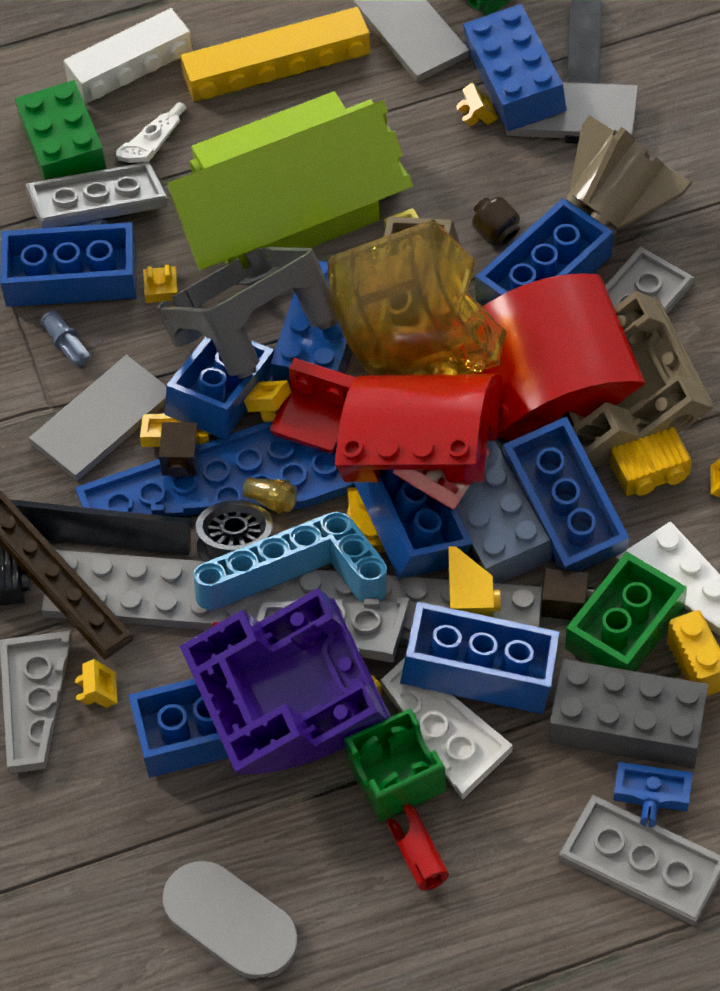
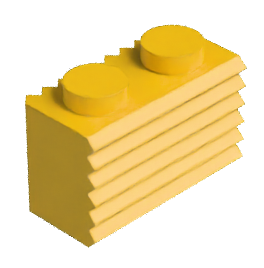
(650, 462)
(695, 649)

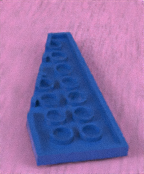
(220, 477)

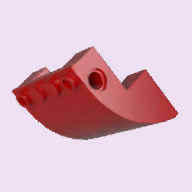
(559, 352)
(418, 425)

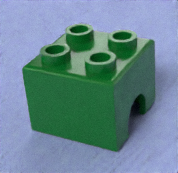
(394, 765)

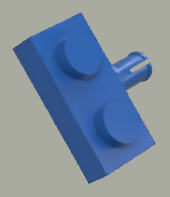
(652, 789)

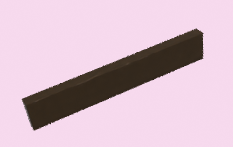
(60, 582)

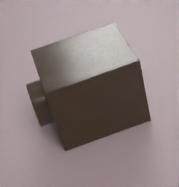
(179, 449)
(564, 593)

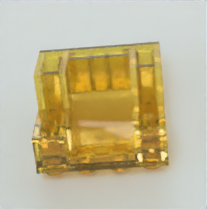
(410, 305)

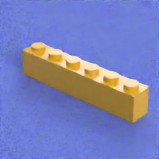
(275, 54)

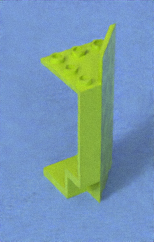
(289, 180)

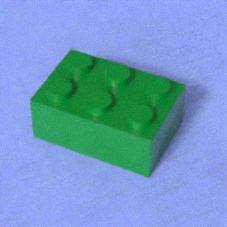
(60, 131)
(625, 615)

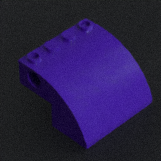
(284, 684)

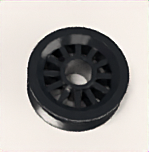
(231, 527)

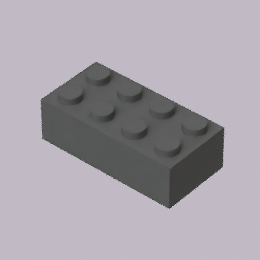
(628, 713)

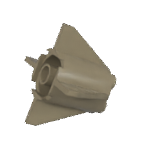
(617, 179)

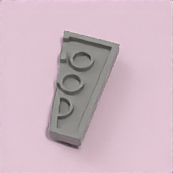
(372, 624)

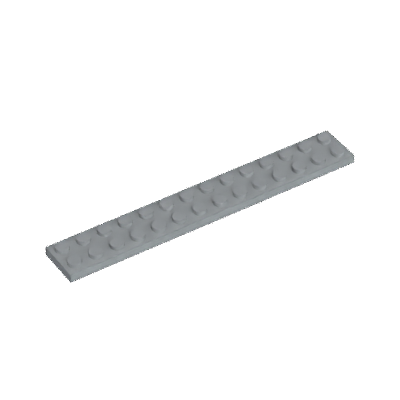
(163, 592)

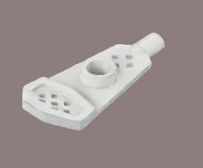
(151, 137)

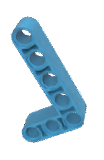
(292, 553)

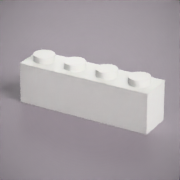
(128, 55)

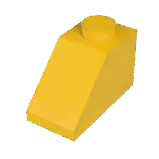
(471, 586)

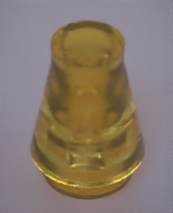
(272, 493)

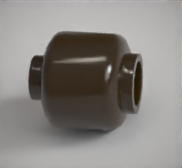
(496, 220)

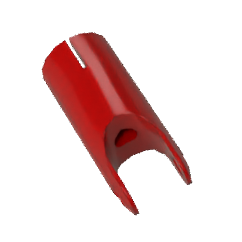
(419, 851)

